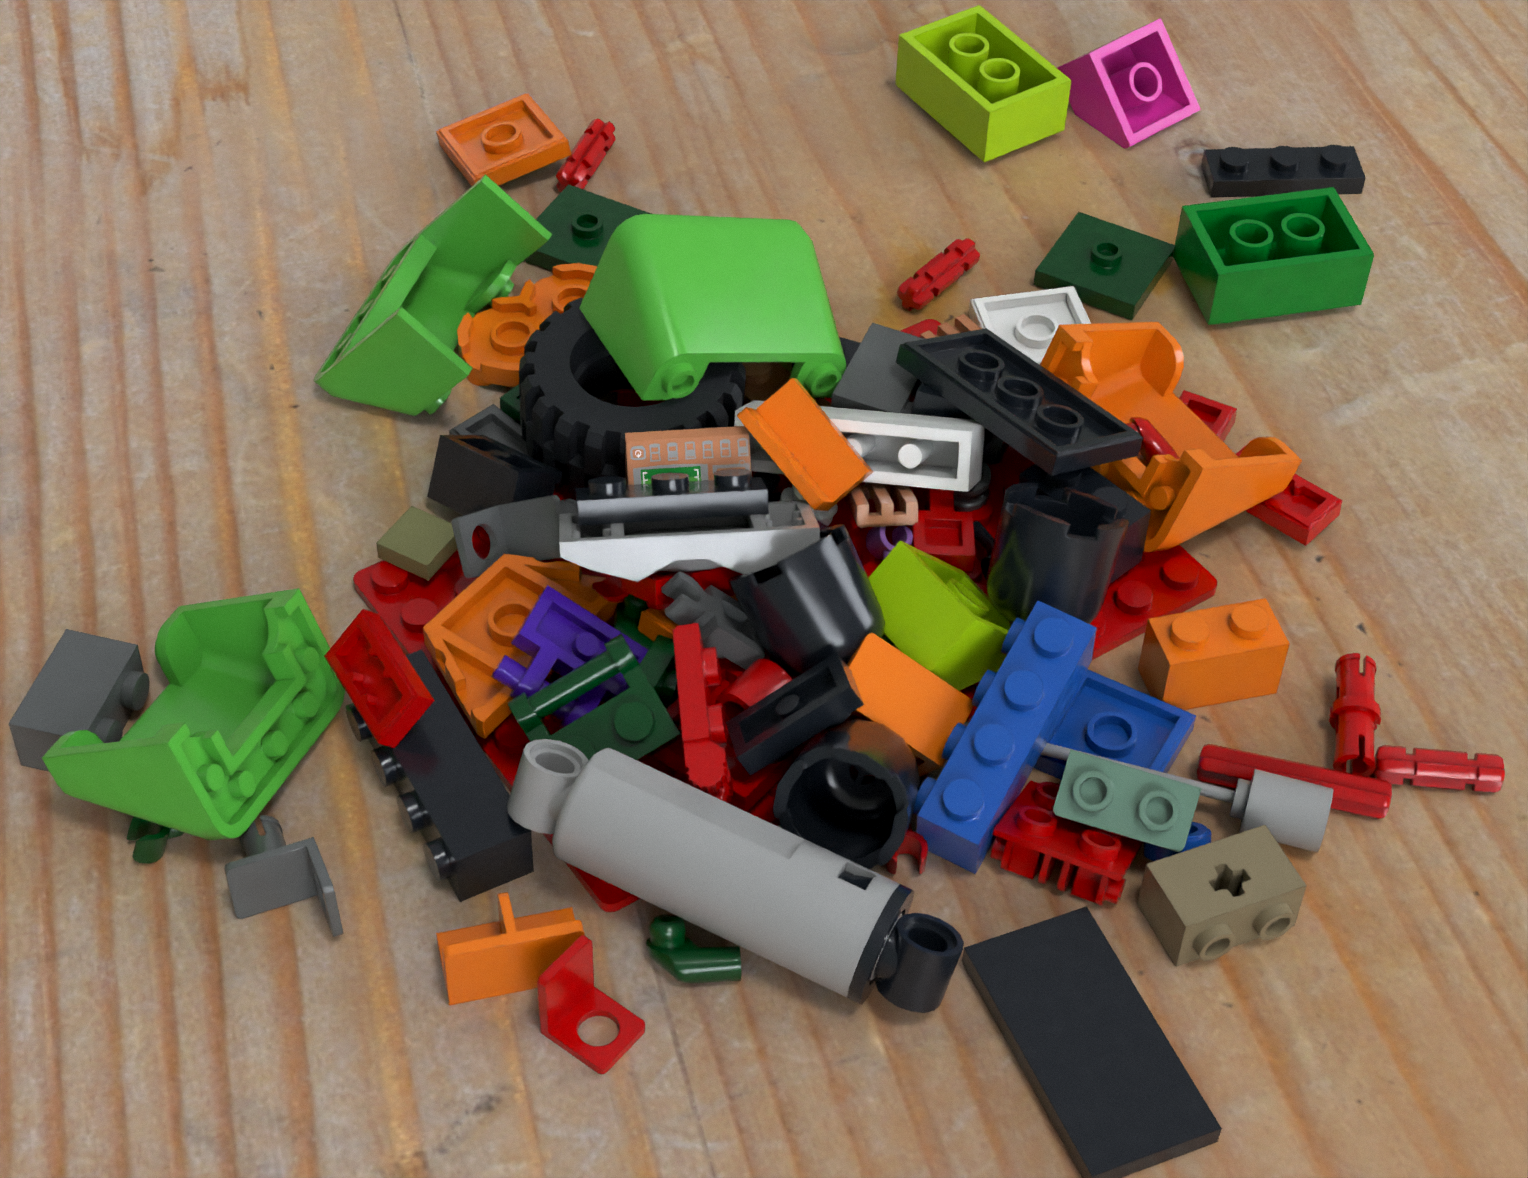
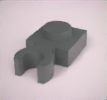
(719, 619)

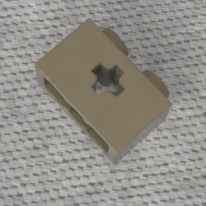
(1221, 896)

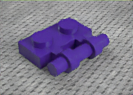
(562, 638)

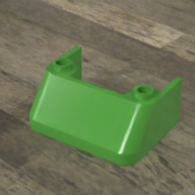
(406, 330)

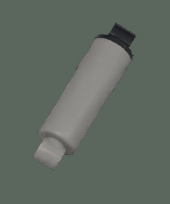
(735, 875)

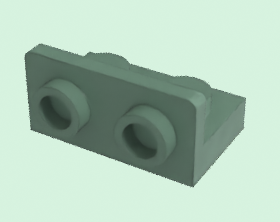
(1126, 801)

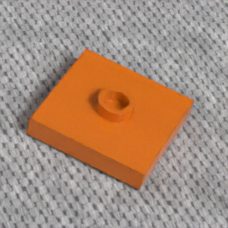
(504, 141)

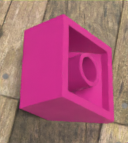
(1131, 86)

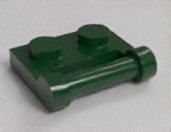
(629, 723)

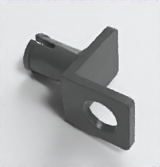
(513, 528)
(279, 874)

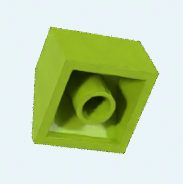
(938, 616)

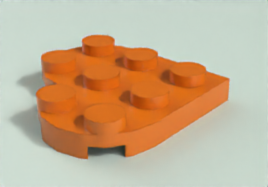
(496, 337)

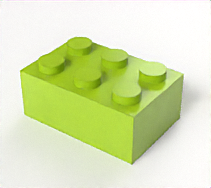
(982, 83)

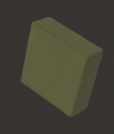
(418, 543)

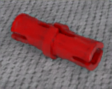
(1355, 715)

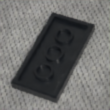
(1019, 401)
(1090, 1046)

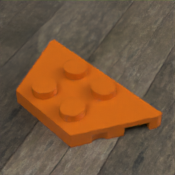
(482, 621)

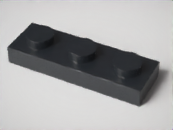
(1281, 170)
(671, 498)

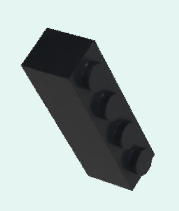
(451, 795)

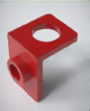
(570, 998)

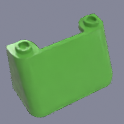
(711, 292)
(226, 730)

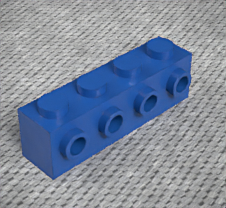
(1005, 735)

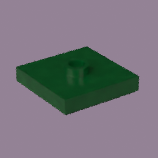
(579, 227)
(1105, 264)

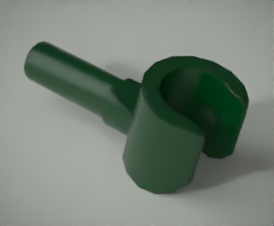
(152, 839)

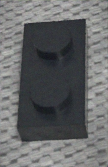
(794, 714)

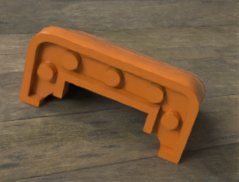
(1133, 374)

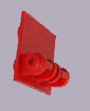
(1034, 829)

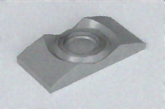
(696, 544)

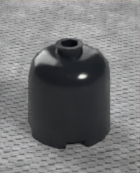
(1053, 552)
(811, 603)
(844, 808)

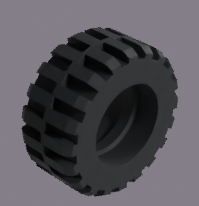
(585, 436)

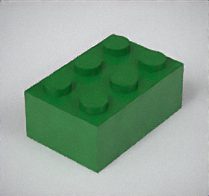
(1272, 255)

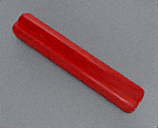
(1351, 791)

